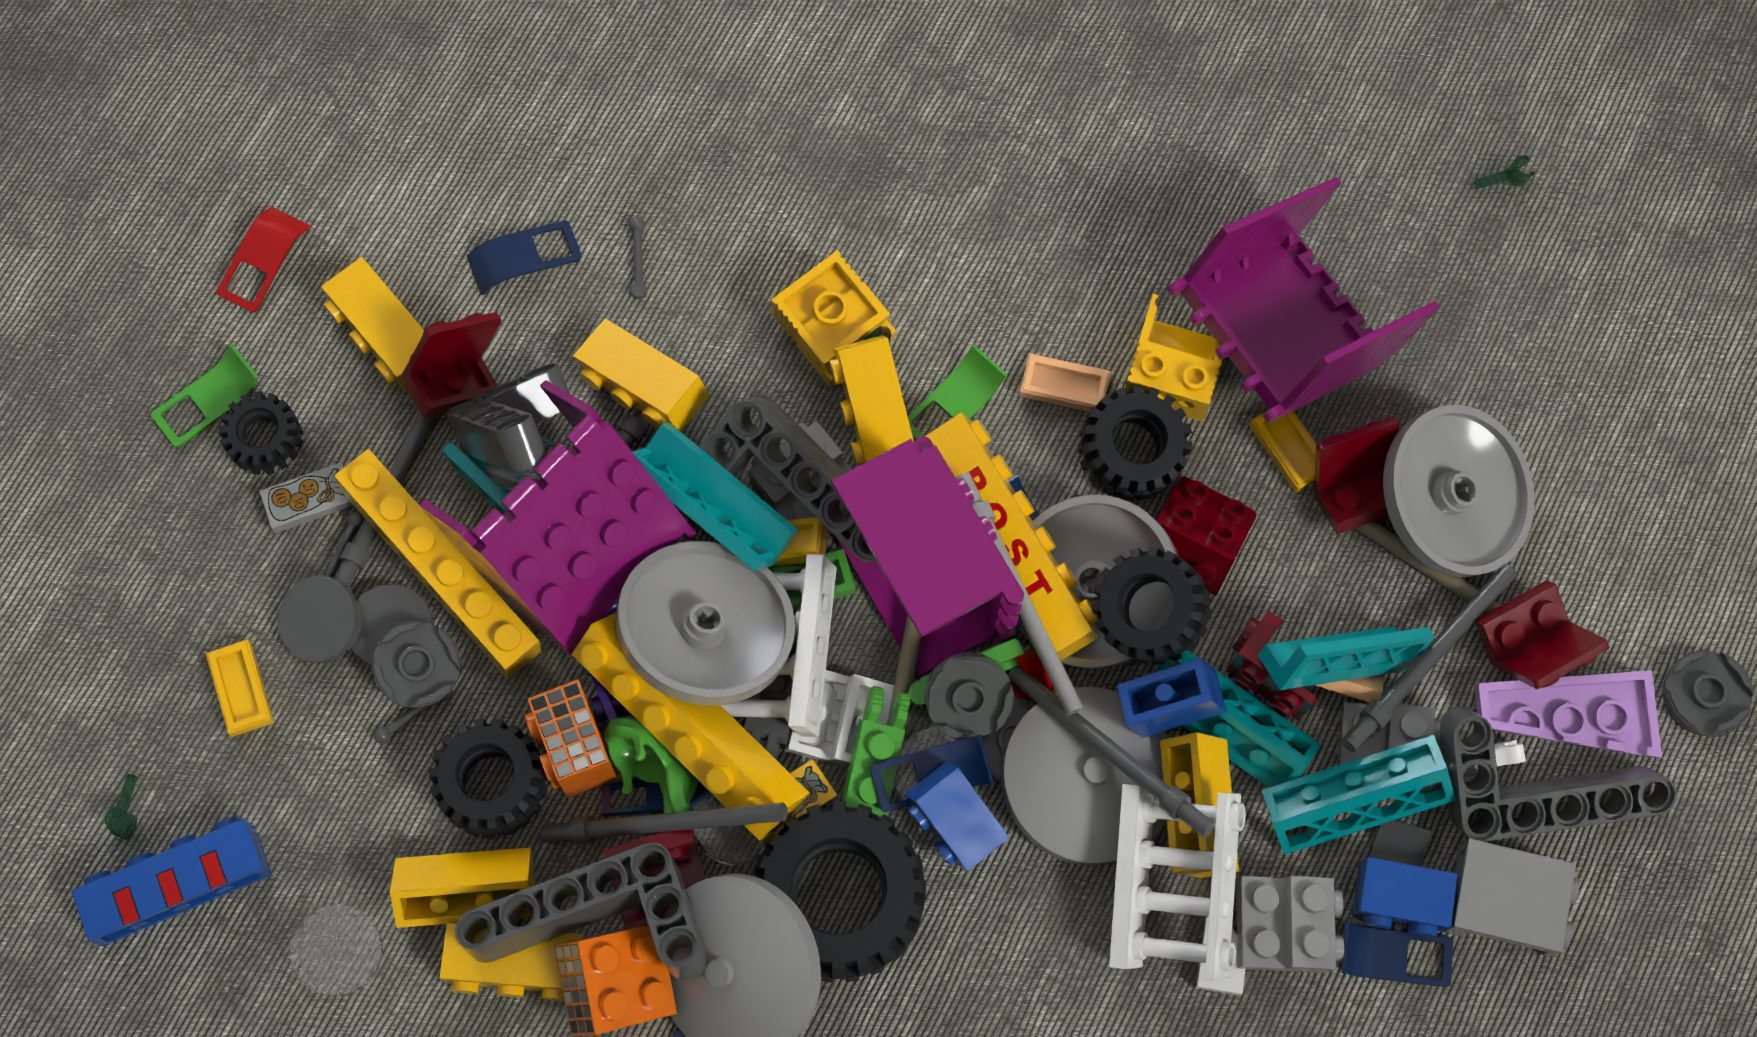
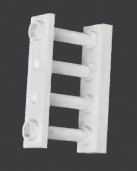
(809, 662)
(1135, 899)

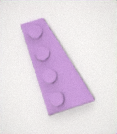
(1584, 710)

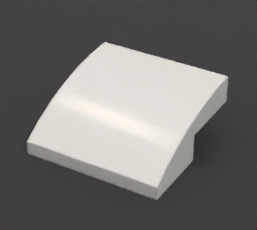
(841, 709)

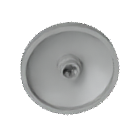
(1458, 491)
(1088, 537)
(704, 624)
(1064, 789)
(759, 964)

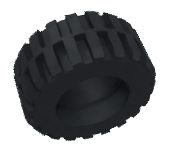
(890, 855)

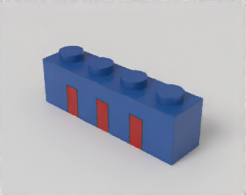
(171, 881)

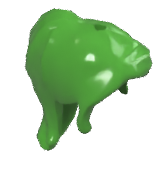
(641, 755)

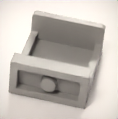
(1513, 896)

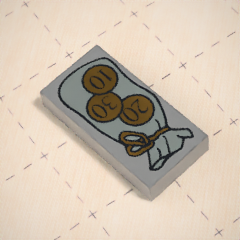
(304, 498)

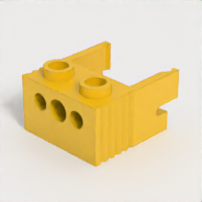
(829, 311)
(1176, 364)

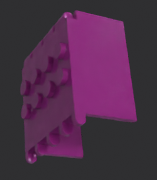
(1281, 312)
(573, 532)
(929, 553)

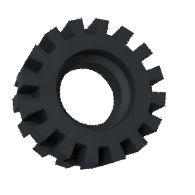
(248, 413)

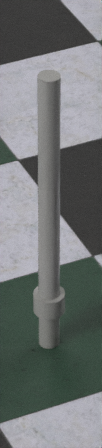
(1030, 617)

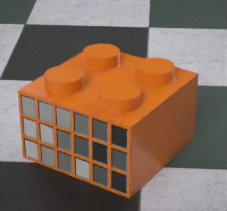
(569, 732)
(613, 981)

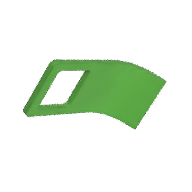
(965, 388)
(211, 394)

